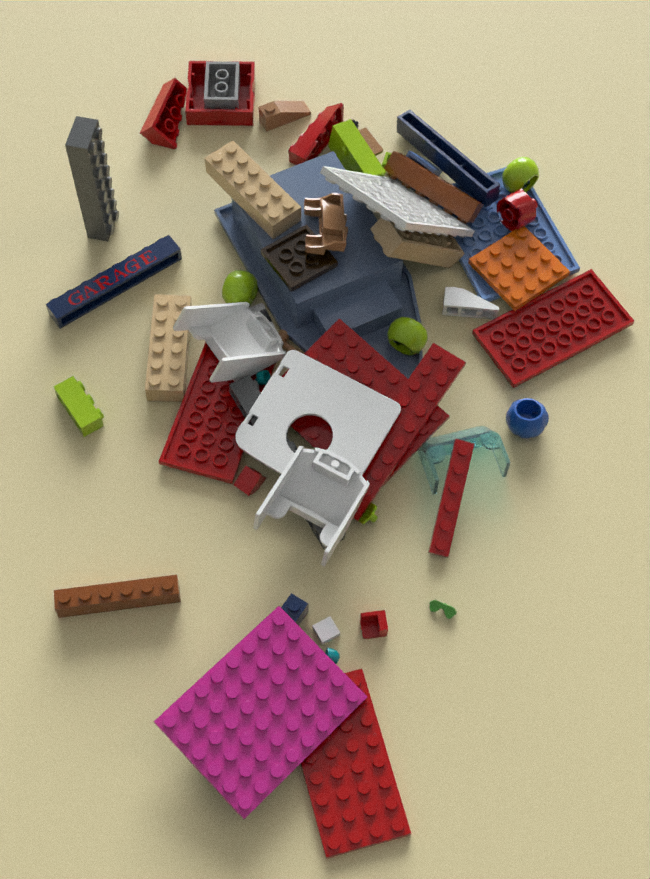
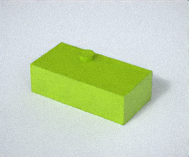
(353, 150)

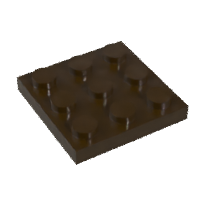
(293, 263)

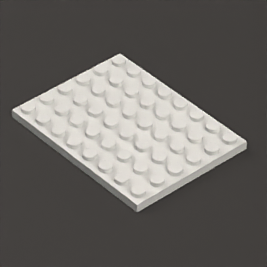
(396, 203)

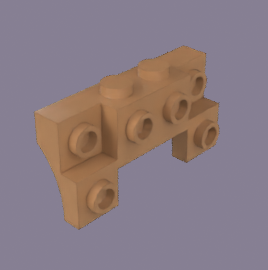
(331, 224)

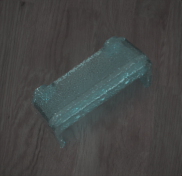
(438, 447)

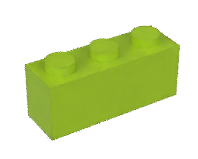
(79, 406)

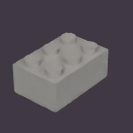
(222, 85)

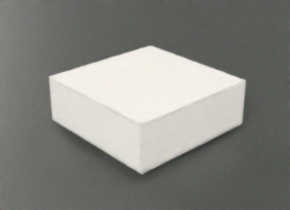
(326, 630)

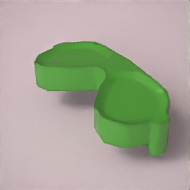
(436, 605)

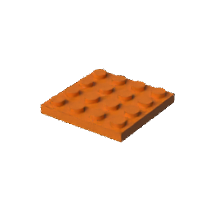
(518, 267)

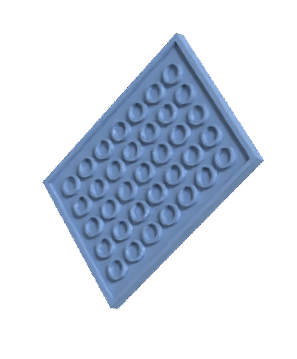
(490, 229)

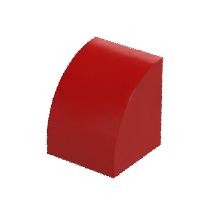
(249, 480)

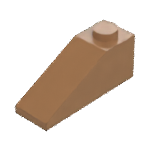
(281, 112)

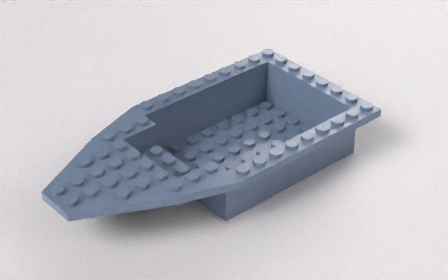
(363, 289)

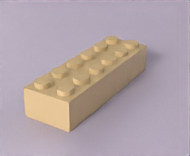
(253, 189)
(417, 246)
(167, 350)

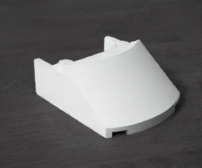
(236, 335)
(319, 489)

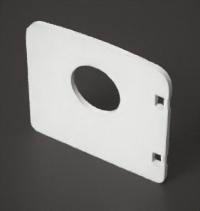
(354, 412)

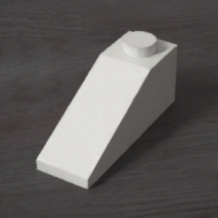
(466, 304)

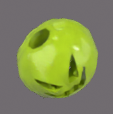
(518, 173)
(240, 287)
(409, 335)

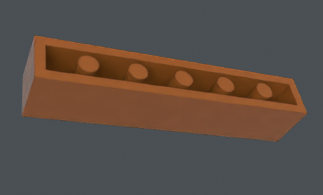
(433, 187)
(117, 596)

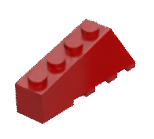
(165, 115)
(316, 136)

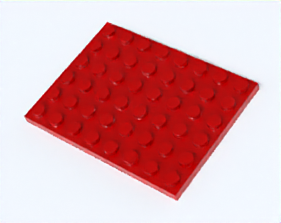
(355, 358)

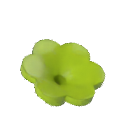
(369, 514)

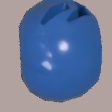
(527, 418)

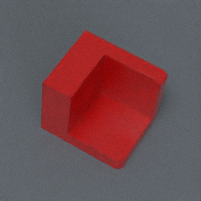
(373, 624)

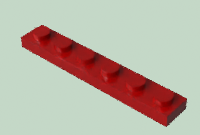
(451, 498)

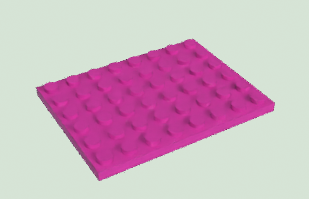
(260, 711)

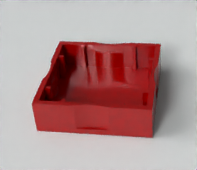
(195, 109)

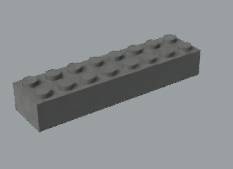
(92, 178)

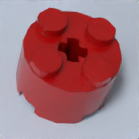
(517, 210)

